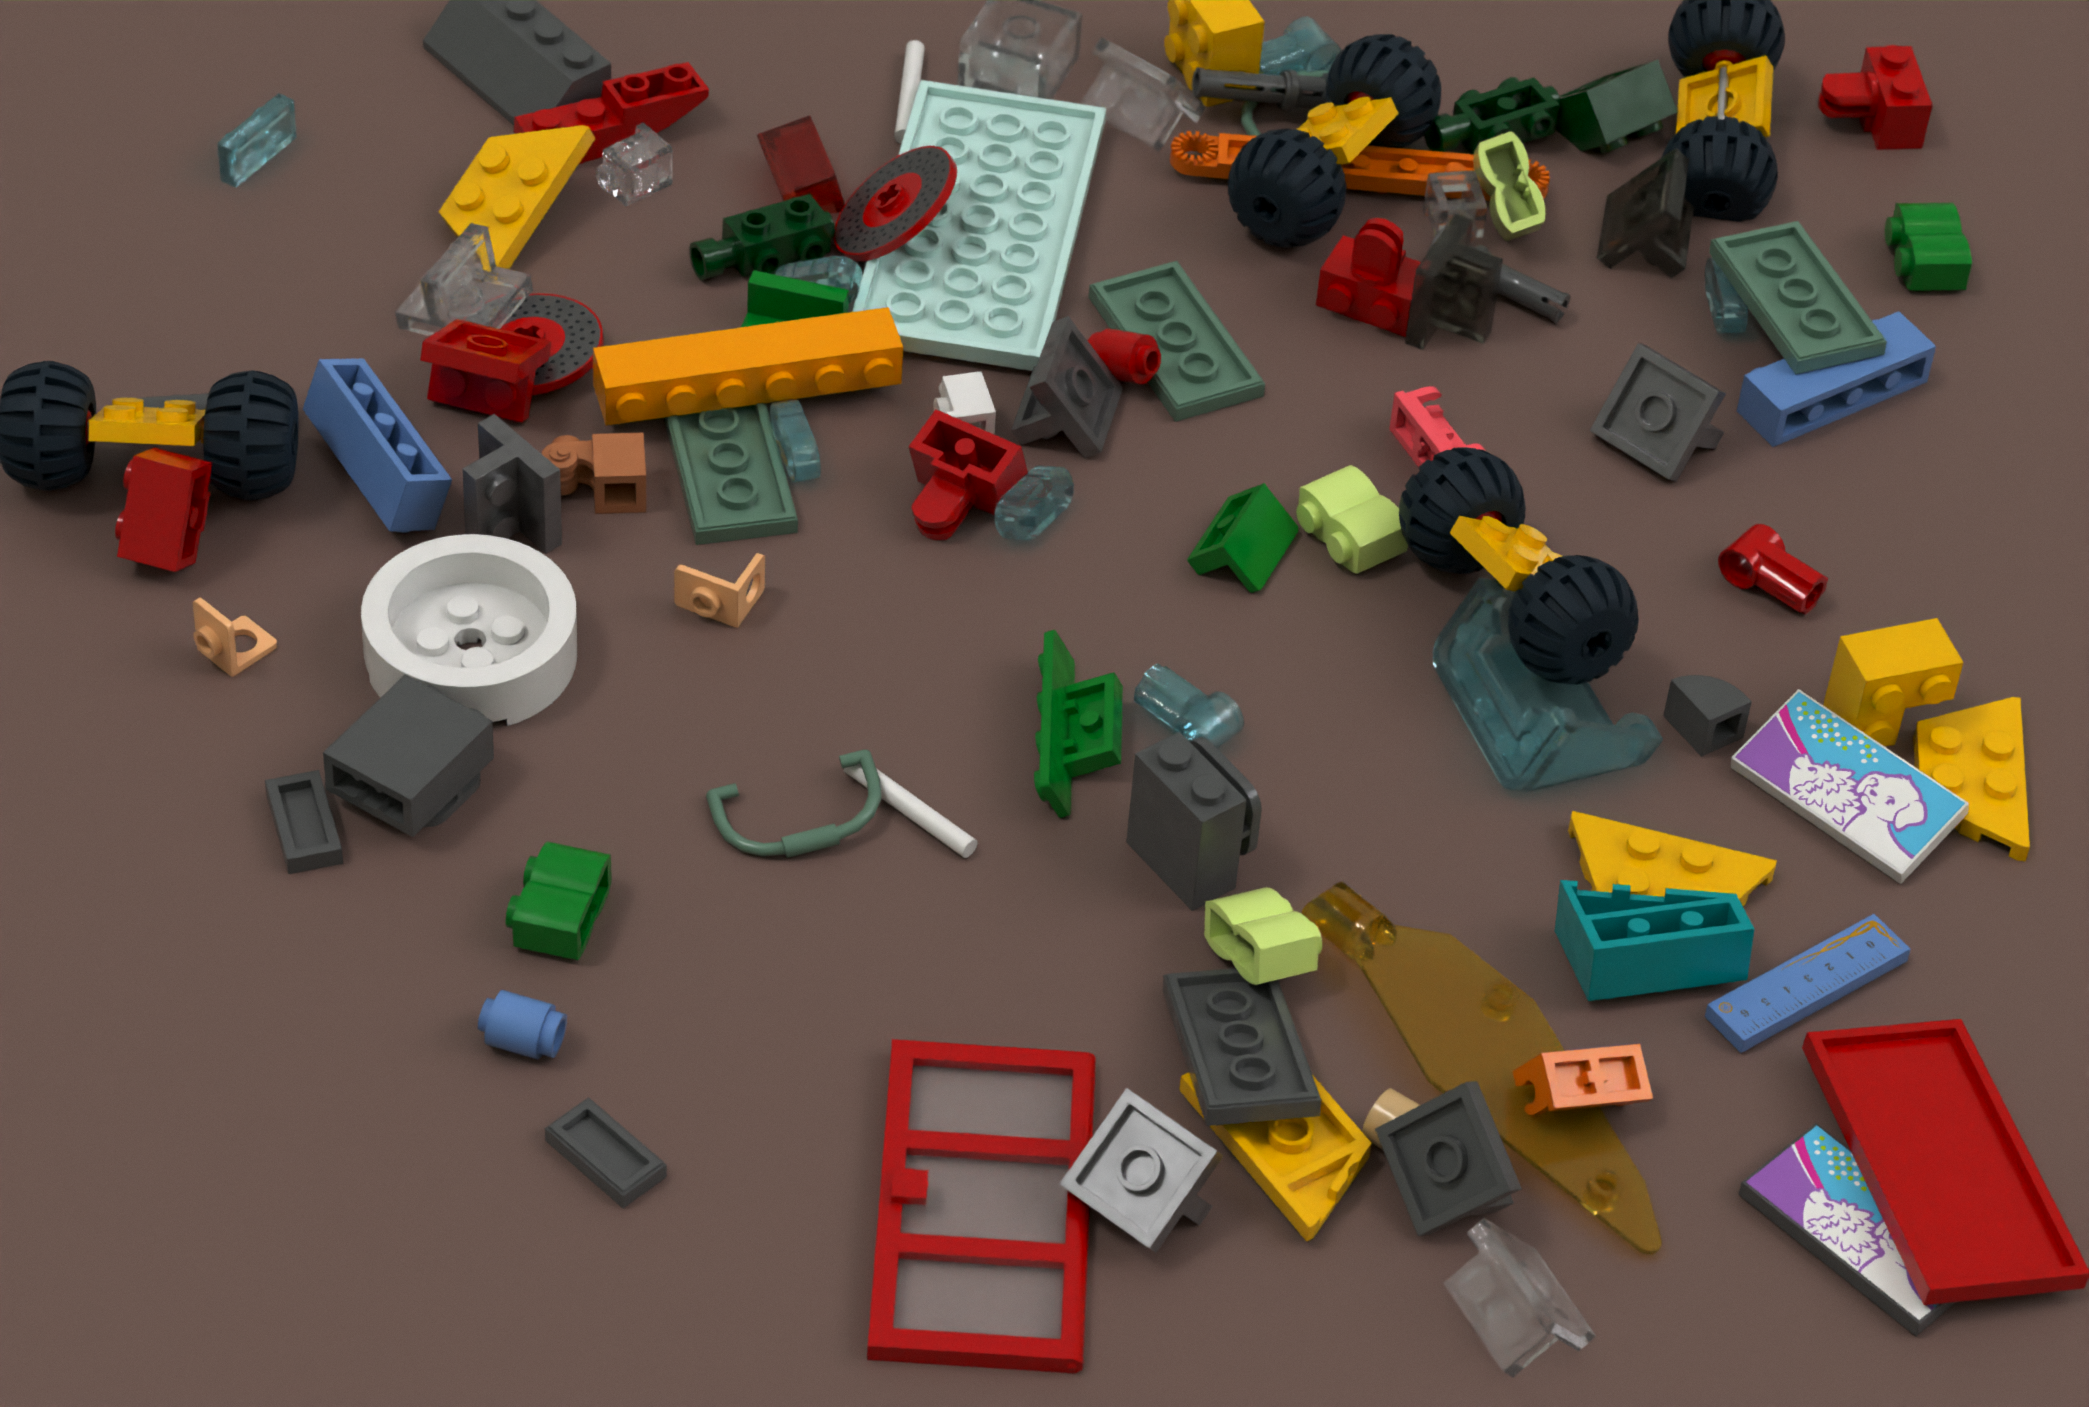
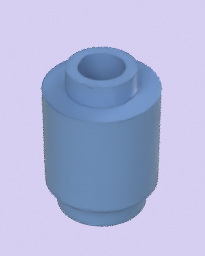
(522, 1025)

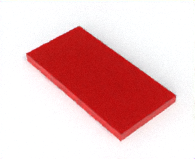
(1944, 1162)

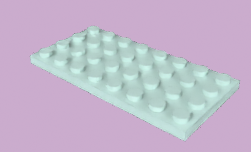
(999, 251)

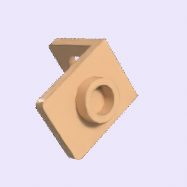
(717, 597)
(216, 638)

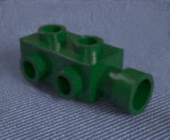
(1514, 106)
(766, 239)

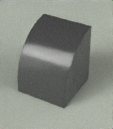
(1706, 711)

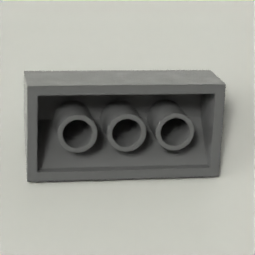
(516, 55)

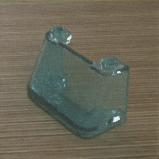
(1523, 724)

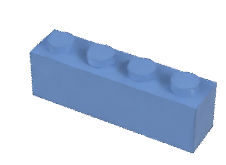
(1792, 404)
(377, 445)

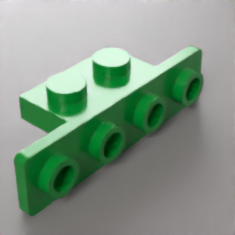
(1077, 724)

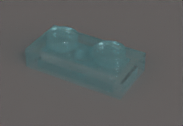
(257, 140)

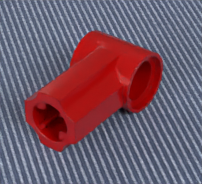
(1761, 560)

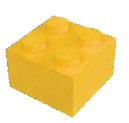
(1214, 37)

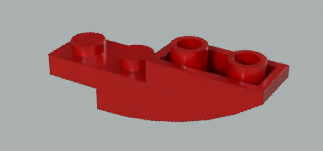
(649, 97)

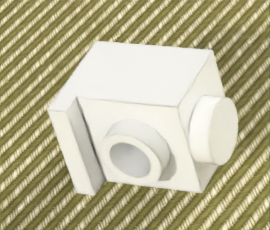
(967, 399)

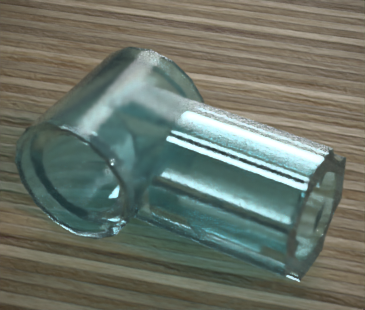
(1300, 48)
(1188, 708)

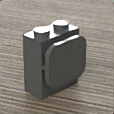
(410, 757)
(1192, 817)

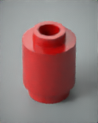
(1127, 354)

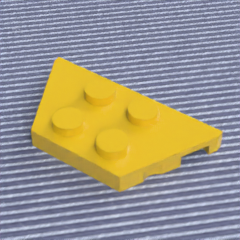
(515, 185)
(1981, 761)
(1658, 860)
(1297, 1160)

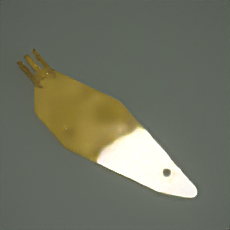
(1479, 1026)

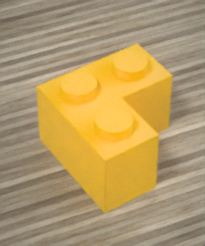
(1889, 671)

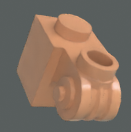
(609, 464)

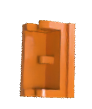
(1585, 1078)

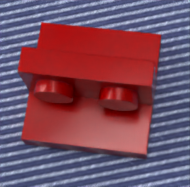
(484, 368)

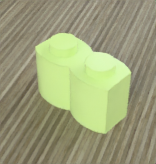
(1503, 174)
(1351, 519)
(1262, 935)

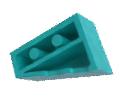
(1652, 943)

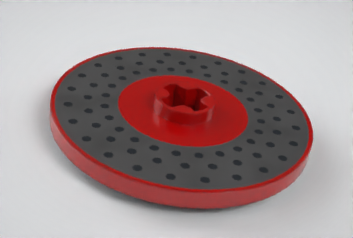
(895, 203)
(572, 333)

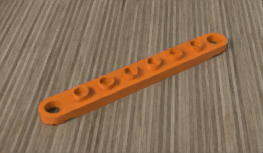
(1371, 170)

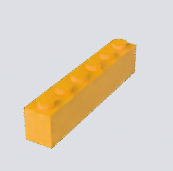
(747, 366)

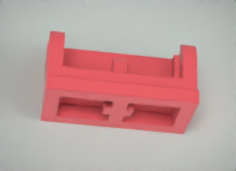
(1420, 429)

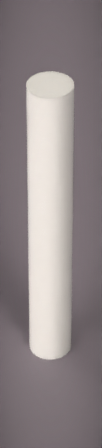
(910, 82)
(919, 813)

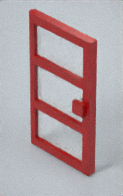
(973, 1229)

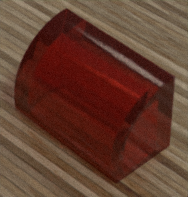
(801, 163)

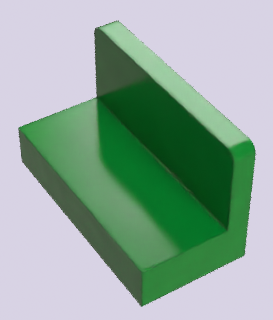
(786, 299)
(1247, 536)

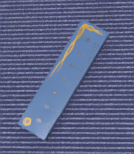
(1807, 983)

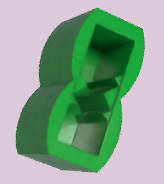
(1929, 246)
(559, 900)

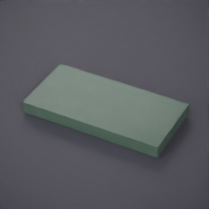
(1797, 297)
(1199, 358)
(731, 474)

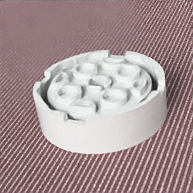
(467, 592)

